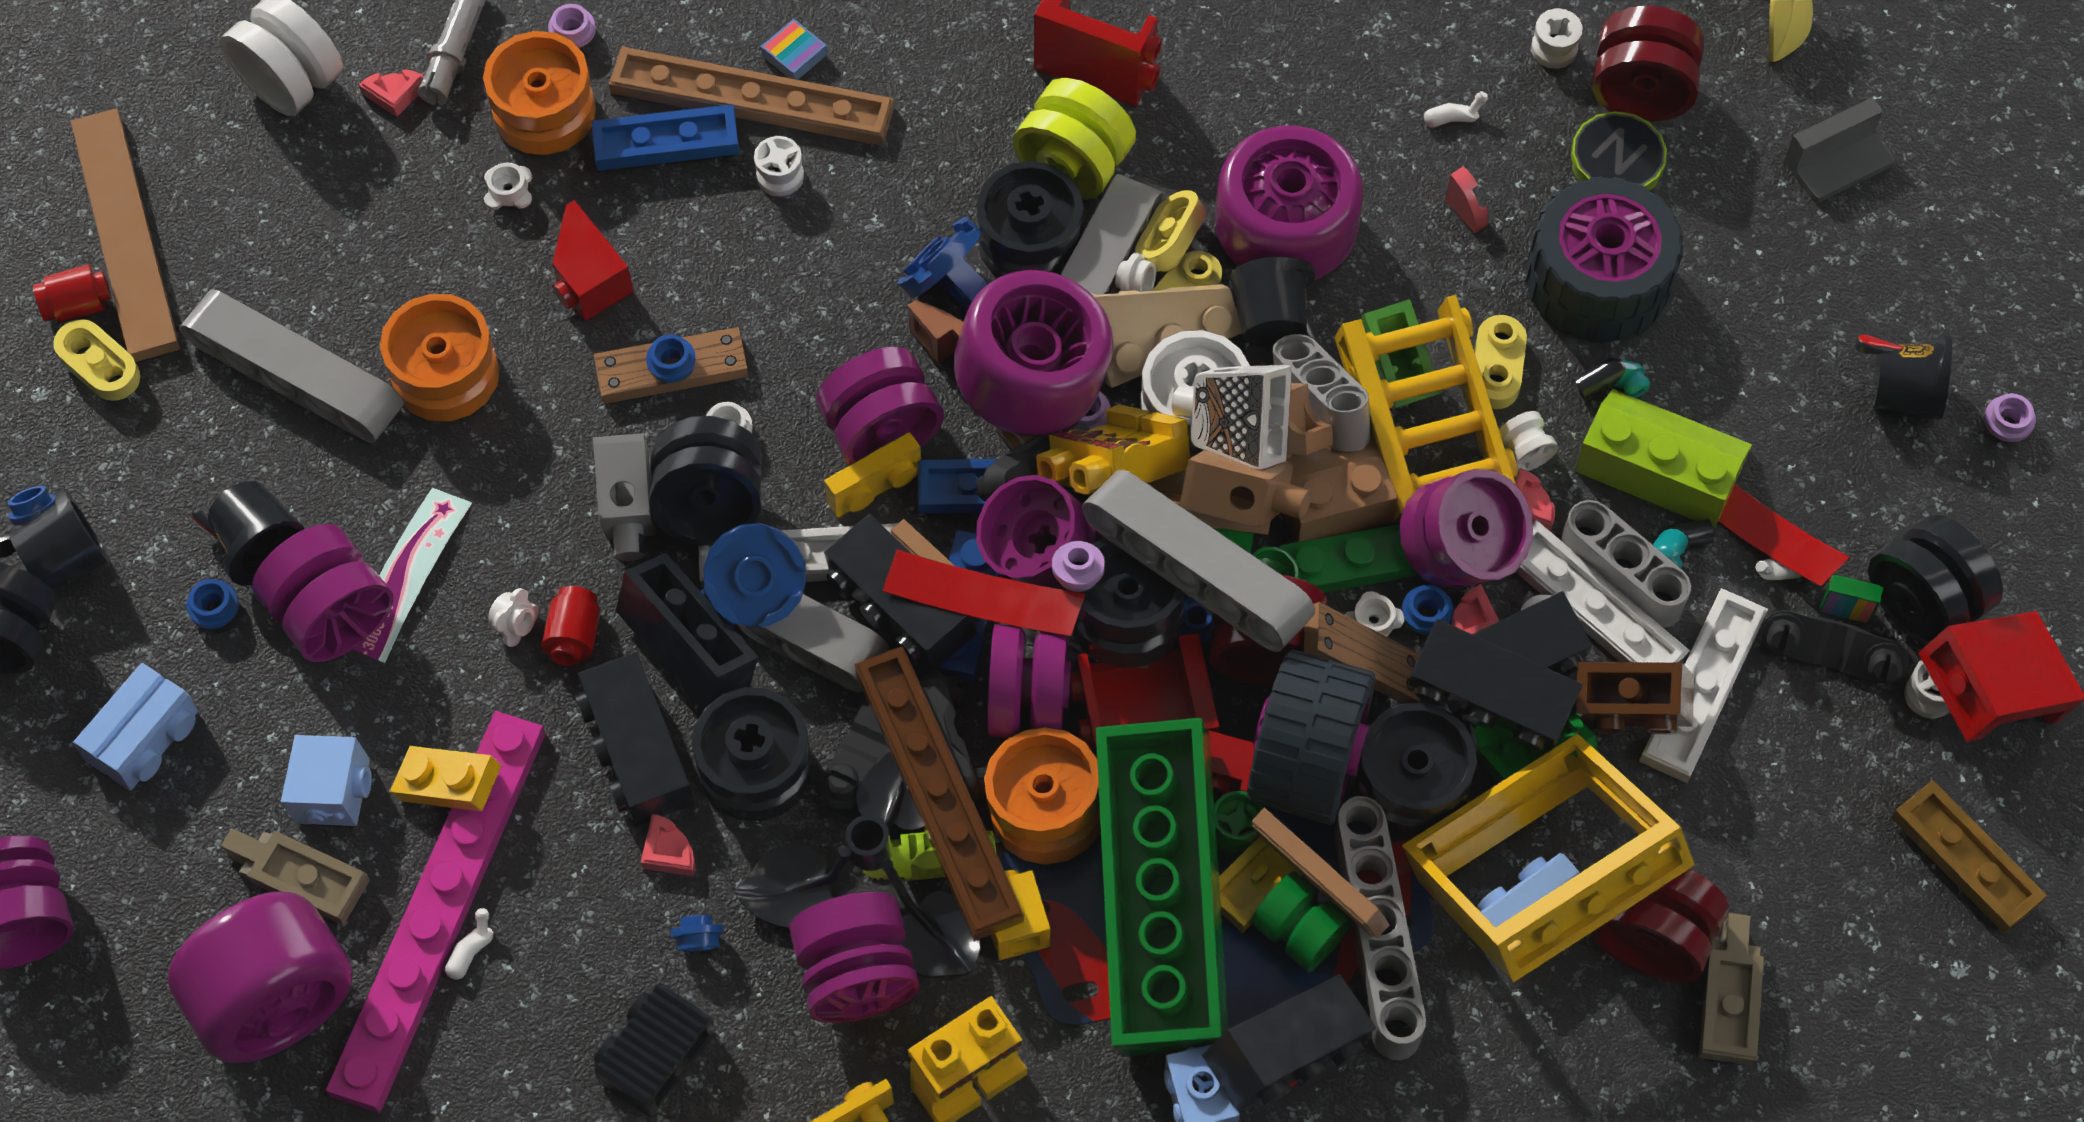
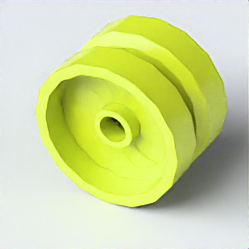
(1078, 133)

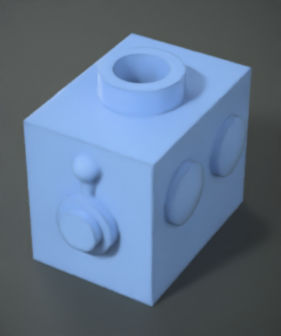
(326, 780)
(1183, 1074)

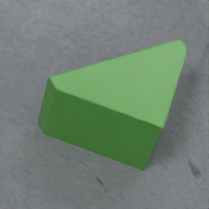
(1404, 362)

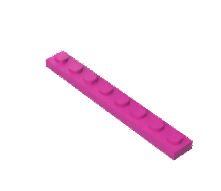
(432, 923)

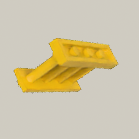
(1358, 356)

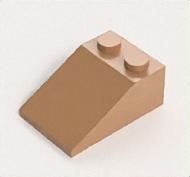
(1347, 492)

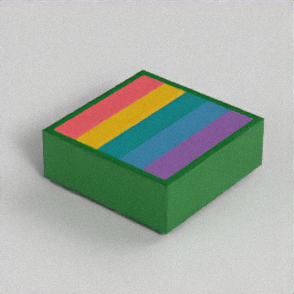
(1850, 599)

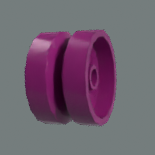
(877, 402)
(1466, 529)
(1027, 682)

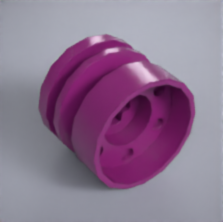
(1026, 526)
(32, 907)
(854, 957)

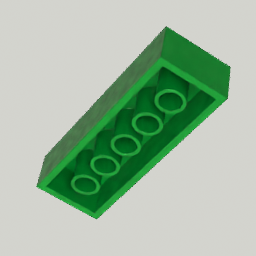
(1161, 887)

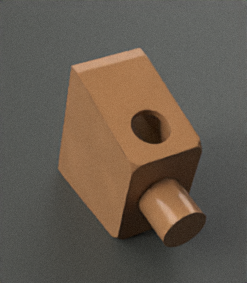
(1240, 492)

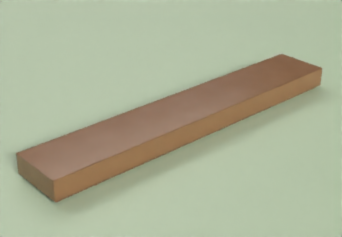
(753, 95)
(125, 235)

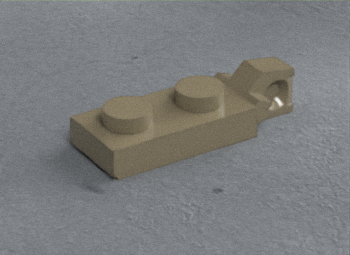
(290, 866)
(1732, 996)

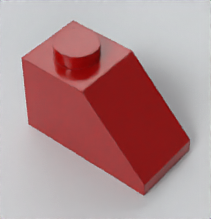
(587, 266)

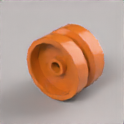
(540, 92)
(440, 357)
(1044, 795)

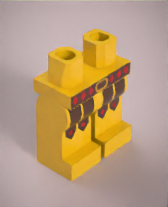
(1129, 440)
(971, 1047)

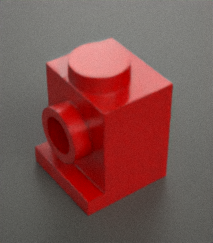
(1230, 763)

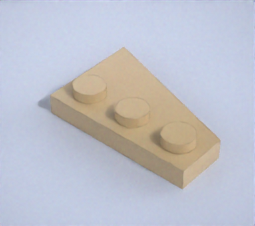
(1148, 317)

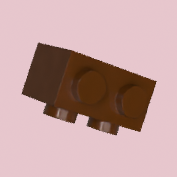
(1635, 695)

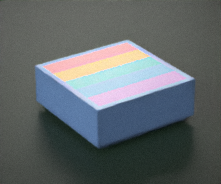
(794, 50)

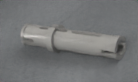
(448, 54)

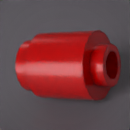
(72, 294)
(571, 626)

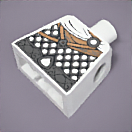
(1239, 413)

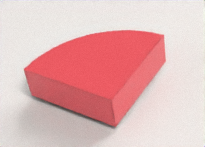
(392, 90)
(1463, 200)
(1537, 498)
(1474, 611)
(667, 848)

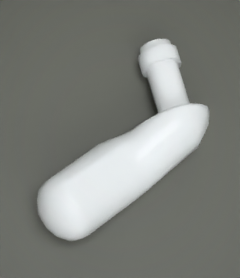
(1455, 112)
(1773, 570)
(469, 946)

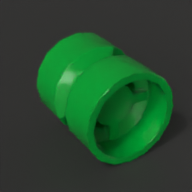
(1296, 917)

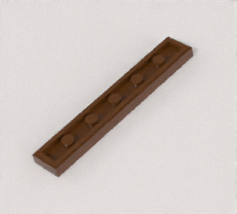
(939, 794)

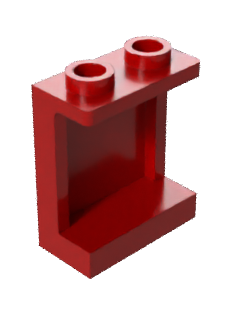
(1096, 52)
(2001, 673)
(1167, 691)

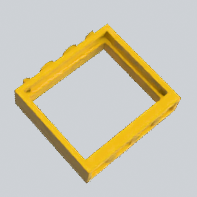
(1580, 903)

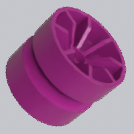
(322, 592)

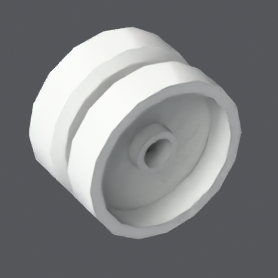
(282, 55)
(1177, 362)

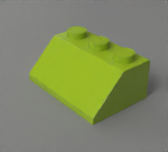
(1662, 457)

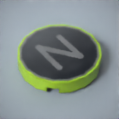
(1619, 148)

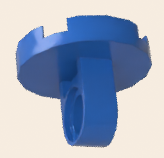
(945, 263)
(754, 575)

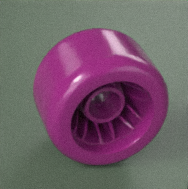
(1289, 197)
(1033, 352)
(259, 977)

